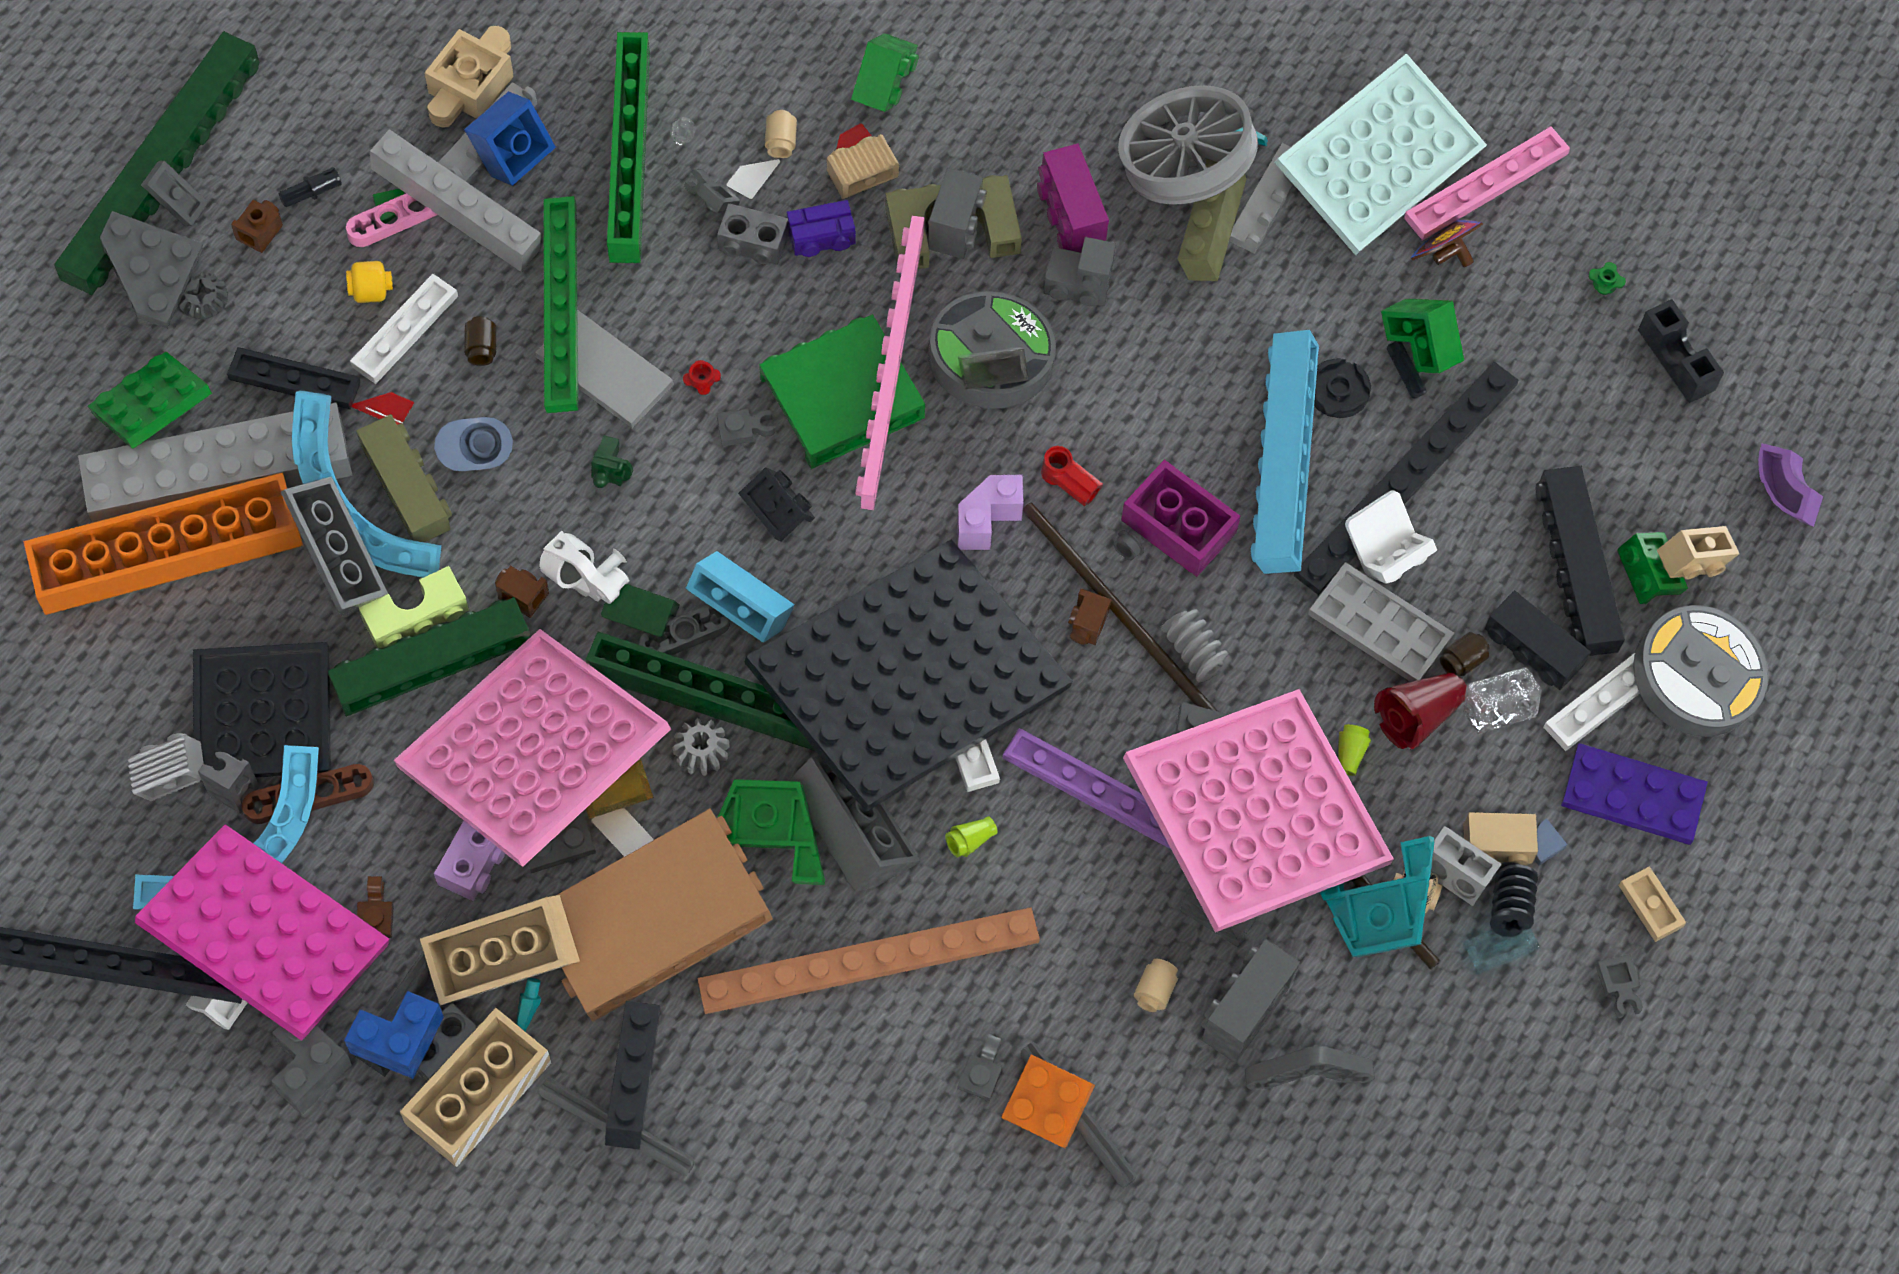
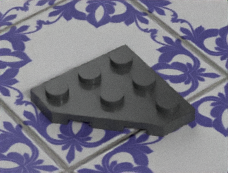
(150, 265)

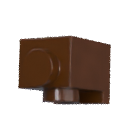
(257, 225)
(524, 587)
(1088, 617)

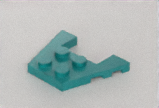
(1389, 912)

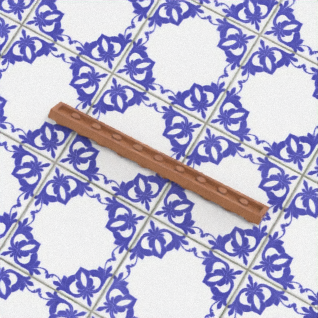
(868, 960)

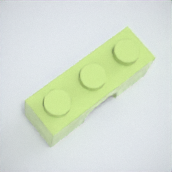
(441, 603)

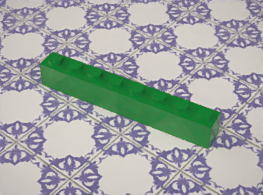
(628, 148)

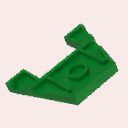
(774, 817)

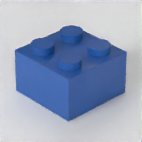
(510, 138)

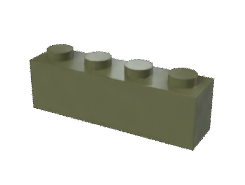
(1210, 232)
(404, 480)

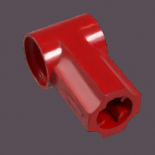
(1071, 477)

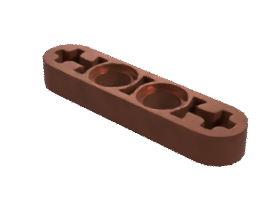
(350, 793)

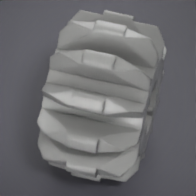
(700, 758)

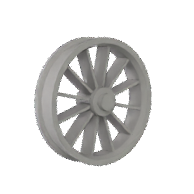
(1188, 144)

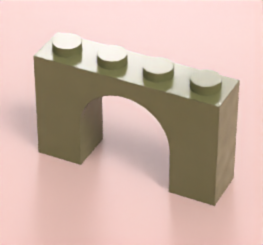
(996, 217)

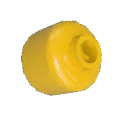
(368, 281)

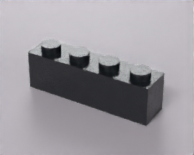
(632, 1075)

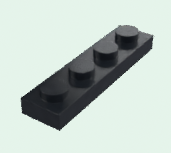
(292, 376)

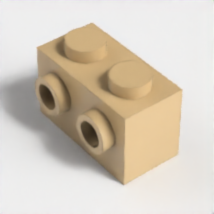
(1698, 552)

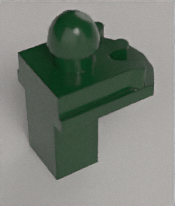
(607, 466)

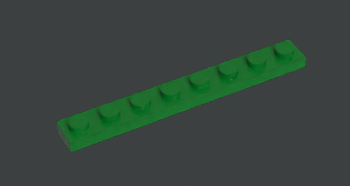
(560, 305)

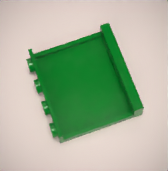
(830, 389)

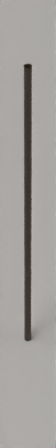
(1157, 652)

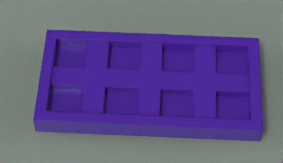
(1634, 794)

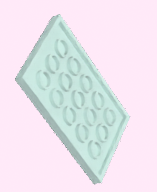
(1380, 154)

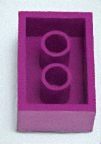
(1071, 198)
(1180, 518)

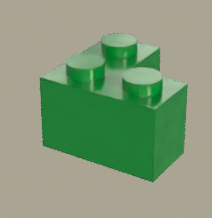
(881, 71)
(1430, 330)

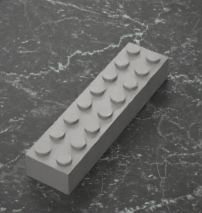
(198, 463)

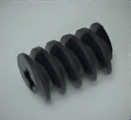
(1513, 899)

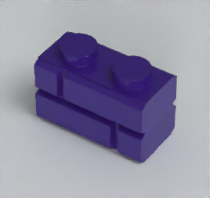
(821, 228)

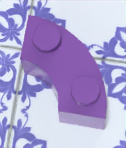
(1785, 483)

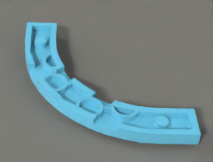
(314, 463)
(284, 827)

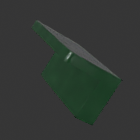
(641, 610)

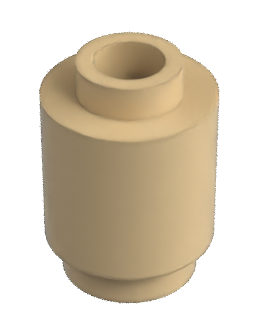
(780, 134)
(1156, 985)

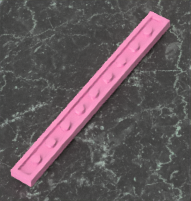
(888, 373)

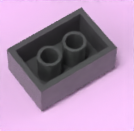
(1249, 999)

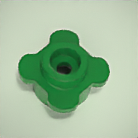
(1603, 285)

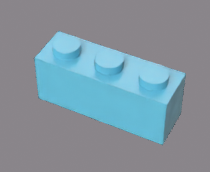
(740, 596)

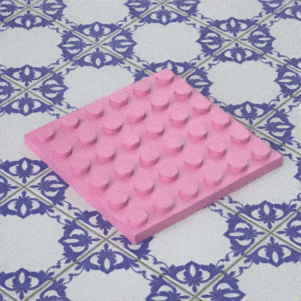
(532, 746)
(1257, 809)

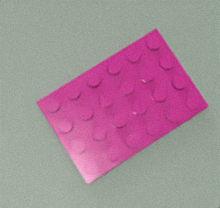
(262, 931)

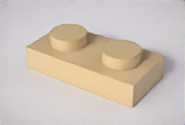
(1652, 904)

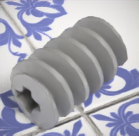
(1195, 645)

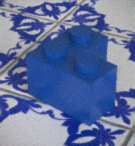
(398, 1043)

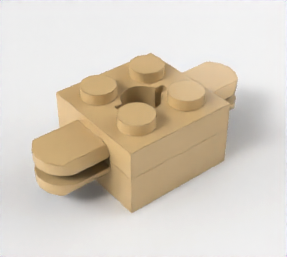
(455, 74)

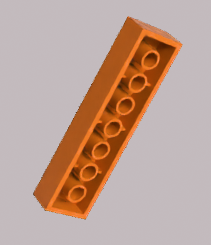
(161, 544)

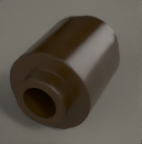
(480, 340)
(1465, 654)

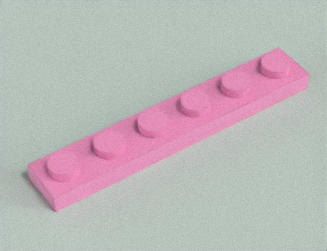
(1486, 183)

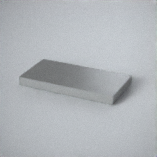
(615, 374)

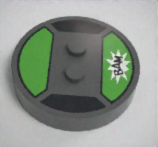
(985, 324)

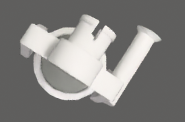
(571, 565)

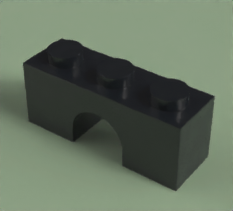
(1666, 334)

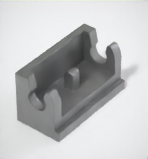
(231, 783)

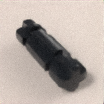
(1406, 369)

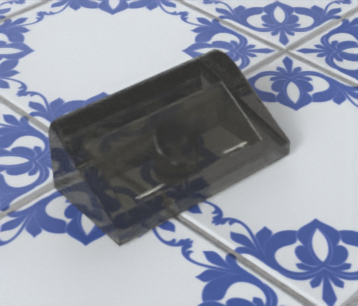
(993, 368)

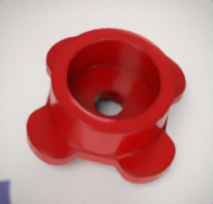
(698, 369)

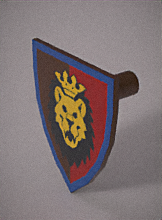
(1450, 243)

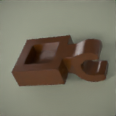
(376, 911)

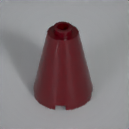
(1418, 708)

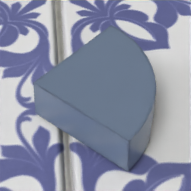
(1548, 842)

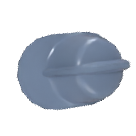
(473, 444)

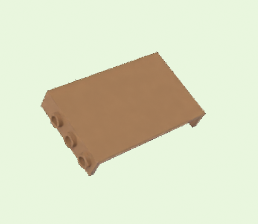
(659, 913)

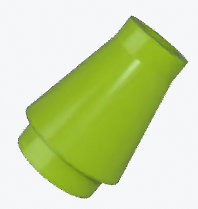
(1352, 747)
(967, 837)

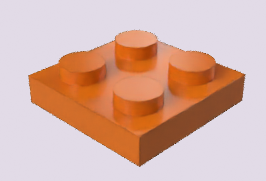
(1048, 1101)

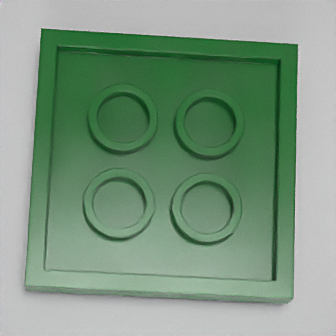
(149, 399)

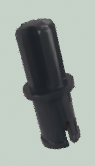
(310, 187)

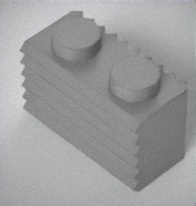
(166, 767)

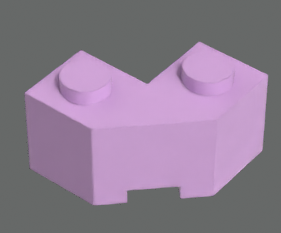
(993, 500)

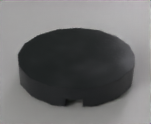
(1334, 396)

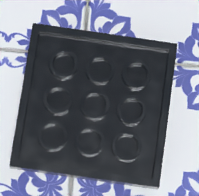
(260, 700)

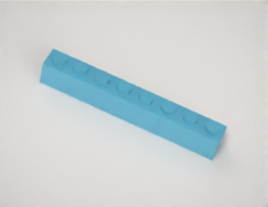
(1285, 452)

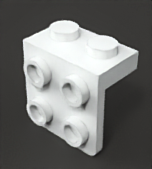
(1387, 539)

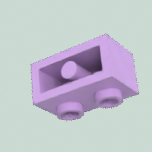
(468, 863)

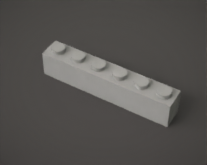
(455, 200)

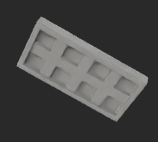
(1381, 623)

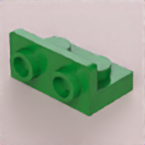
(1647, 569)

